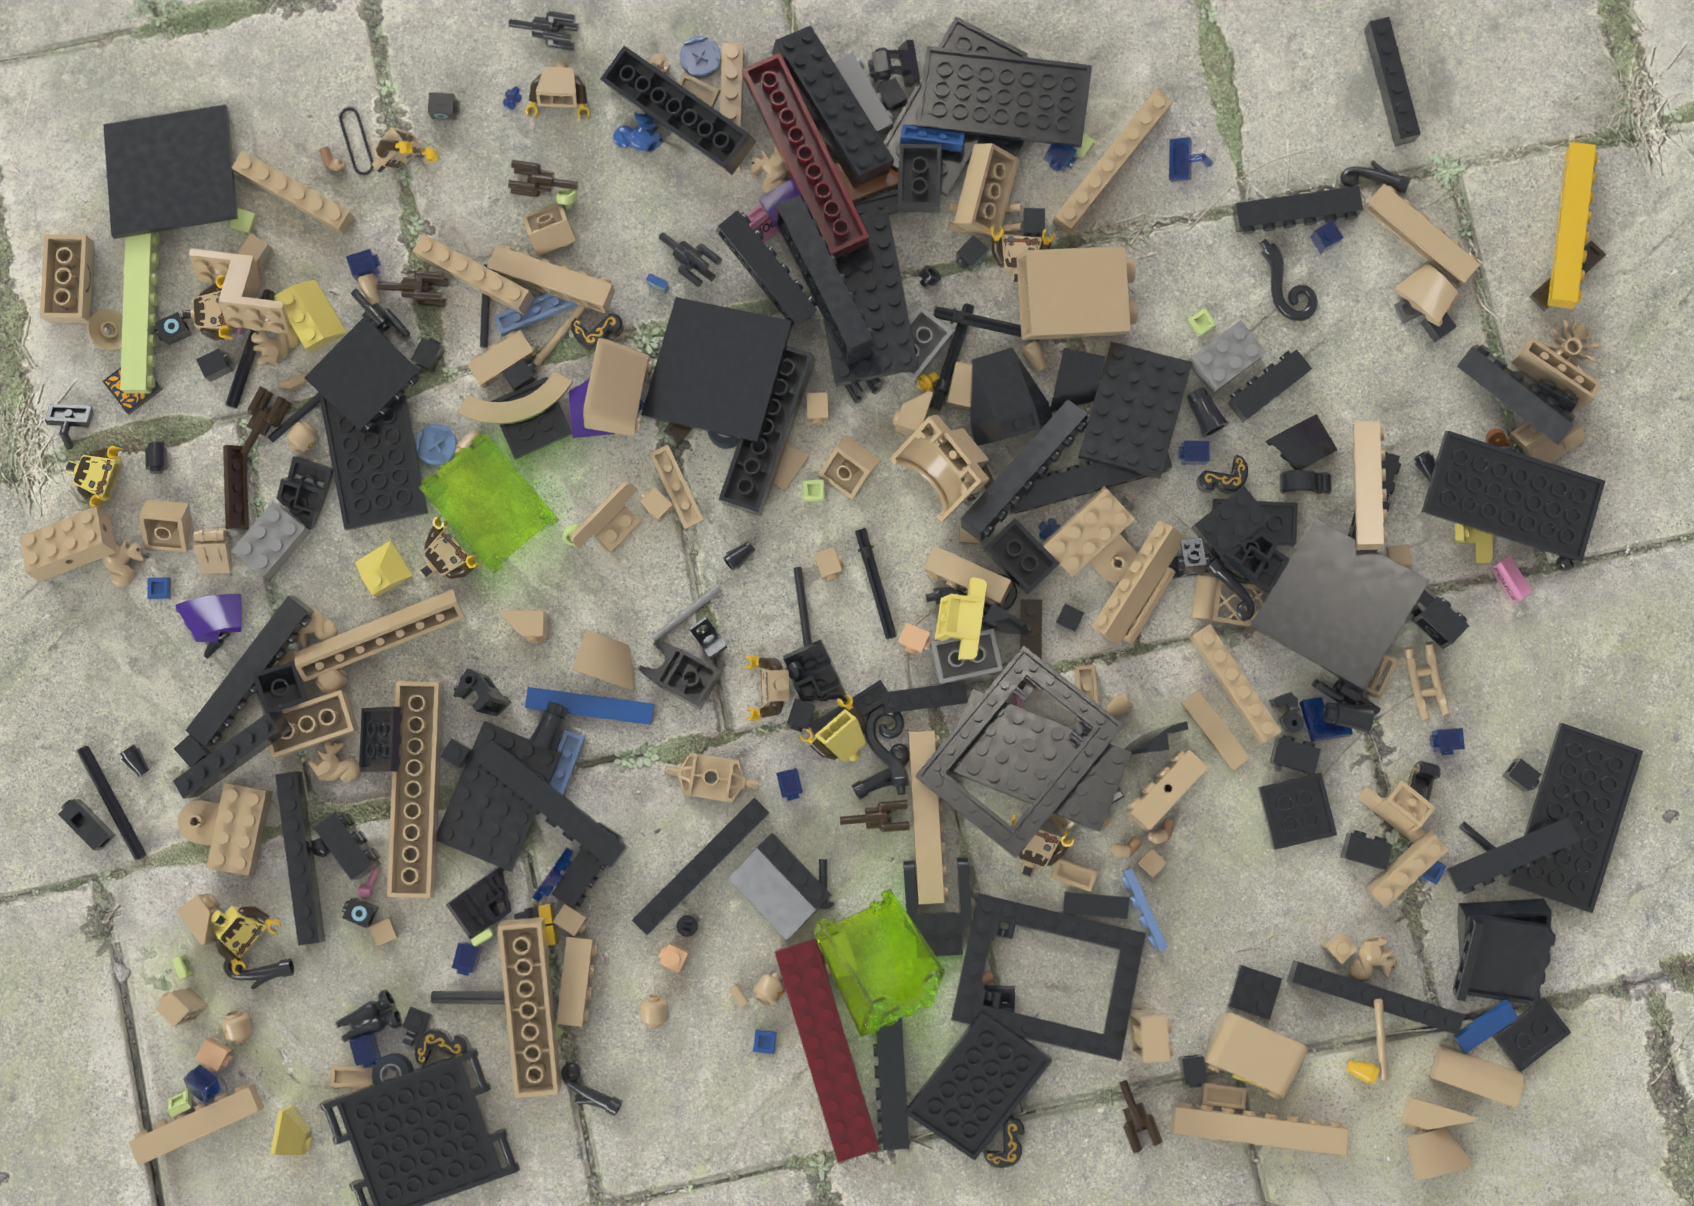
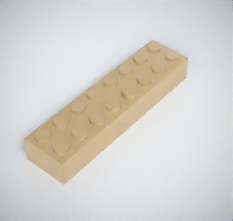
(529, 1007)

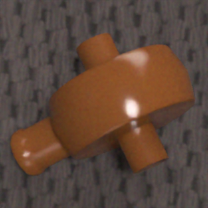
(1497, 437)

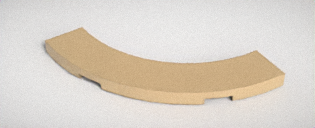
(519, 409)

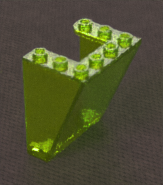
(487, 501)
(880, 964)

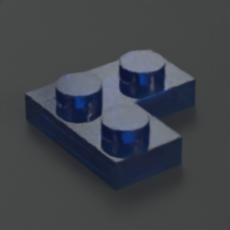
(1317, 728)
(554, 875)

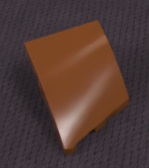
(870, 188)

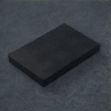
(1531, 1035)

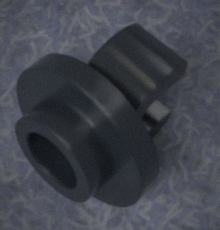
(687, 925)

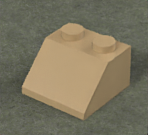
(548, 229)
(912, 414)
(849, 467)
(165, 525)
(529, 624)
(198, 915)

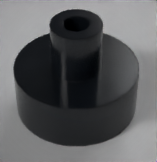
(929, 276)

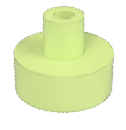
(566, 198)
(568, 531)

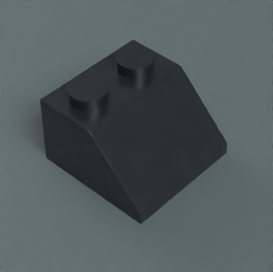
(279, 687)

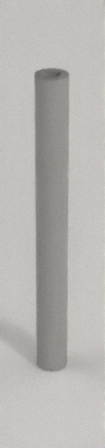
(686, 613)

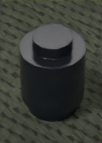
(156, 457)

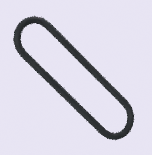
(347, 141)

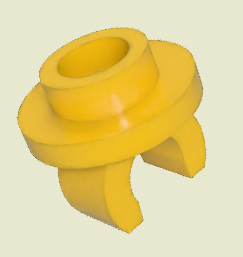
(926, 382)

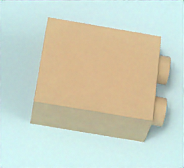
(1075, 293)

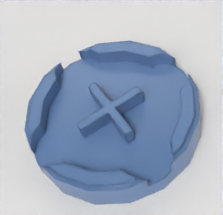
(700, 57)
(436, 444)

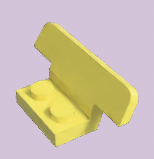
(1483, 542)
(962, 618)

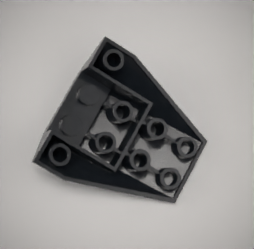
(1004, 398)

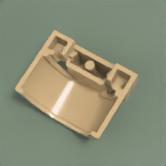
(943, 460)

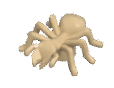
(1572, 345)

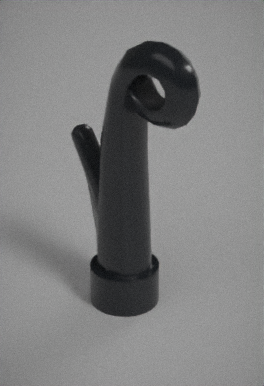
(1378, 175)
(1233, 582)
(882, 778)
(262, 974)
(589, 1095)

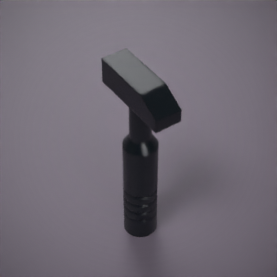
(823, 879)

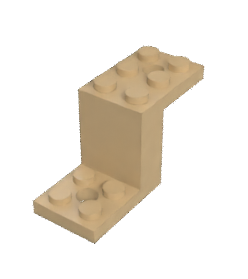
(240, 291)

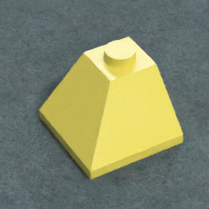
(383, 569)
(290, 1133)

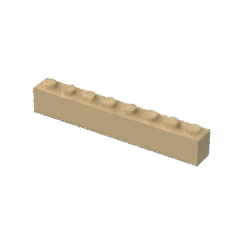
(1112, 161)
(378, 635)
(927, 823)
(1259, 1130)

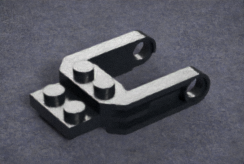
(941, 929)

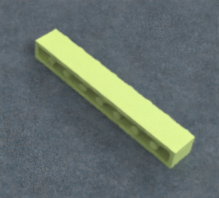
(139, 313)

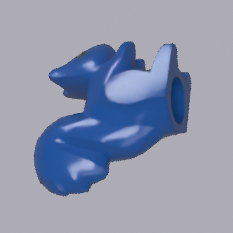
(641, 137)

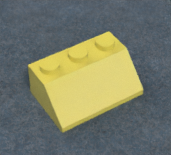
(311, 315)

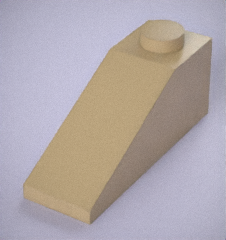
(1429, 1116)

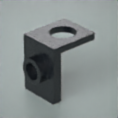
(708, 638)

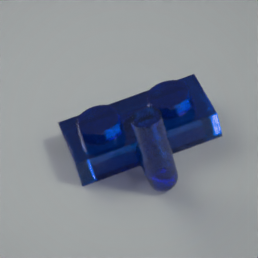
(1181, 159)

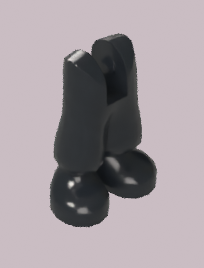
(366, 1018)

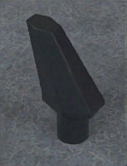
(213, 646)

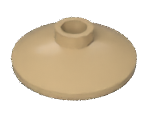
(106, 319)

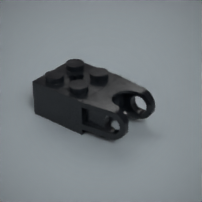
(1438, 619)
(675, 671)

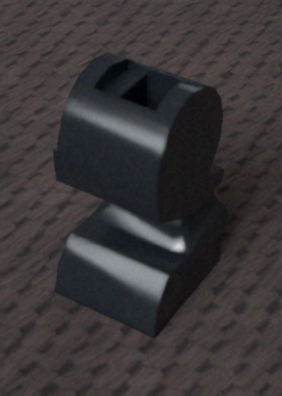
(1290, 719)

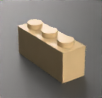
(500, 356)
(180, 1006)

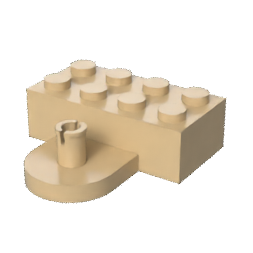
(1095, 538)
(230, 827)

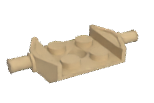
(729, 777)

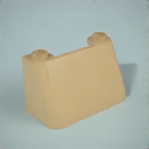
(615, 388)
(1255, 1054)

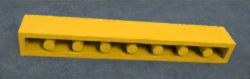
(1572, 225)

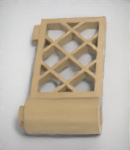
(1207, 600)

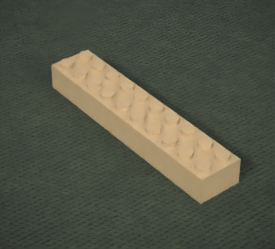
(416, 792)

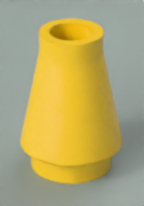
(1364, 1071)

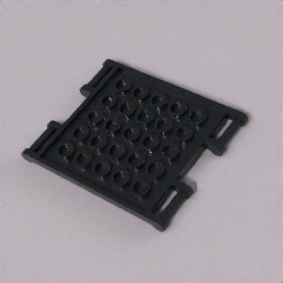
(420, 1134)

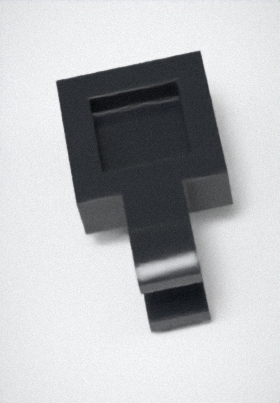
(415, 1022)

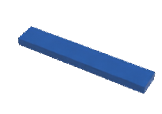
(591, 705)

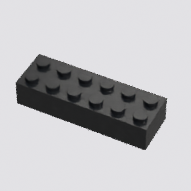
(765, 268)

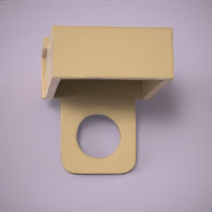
(212, 551)

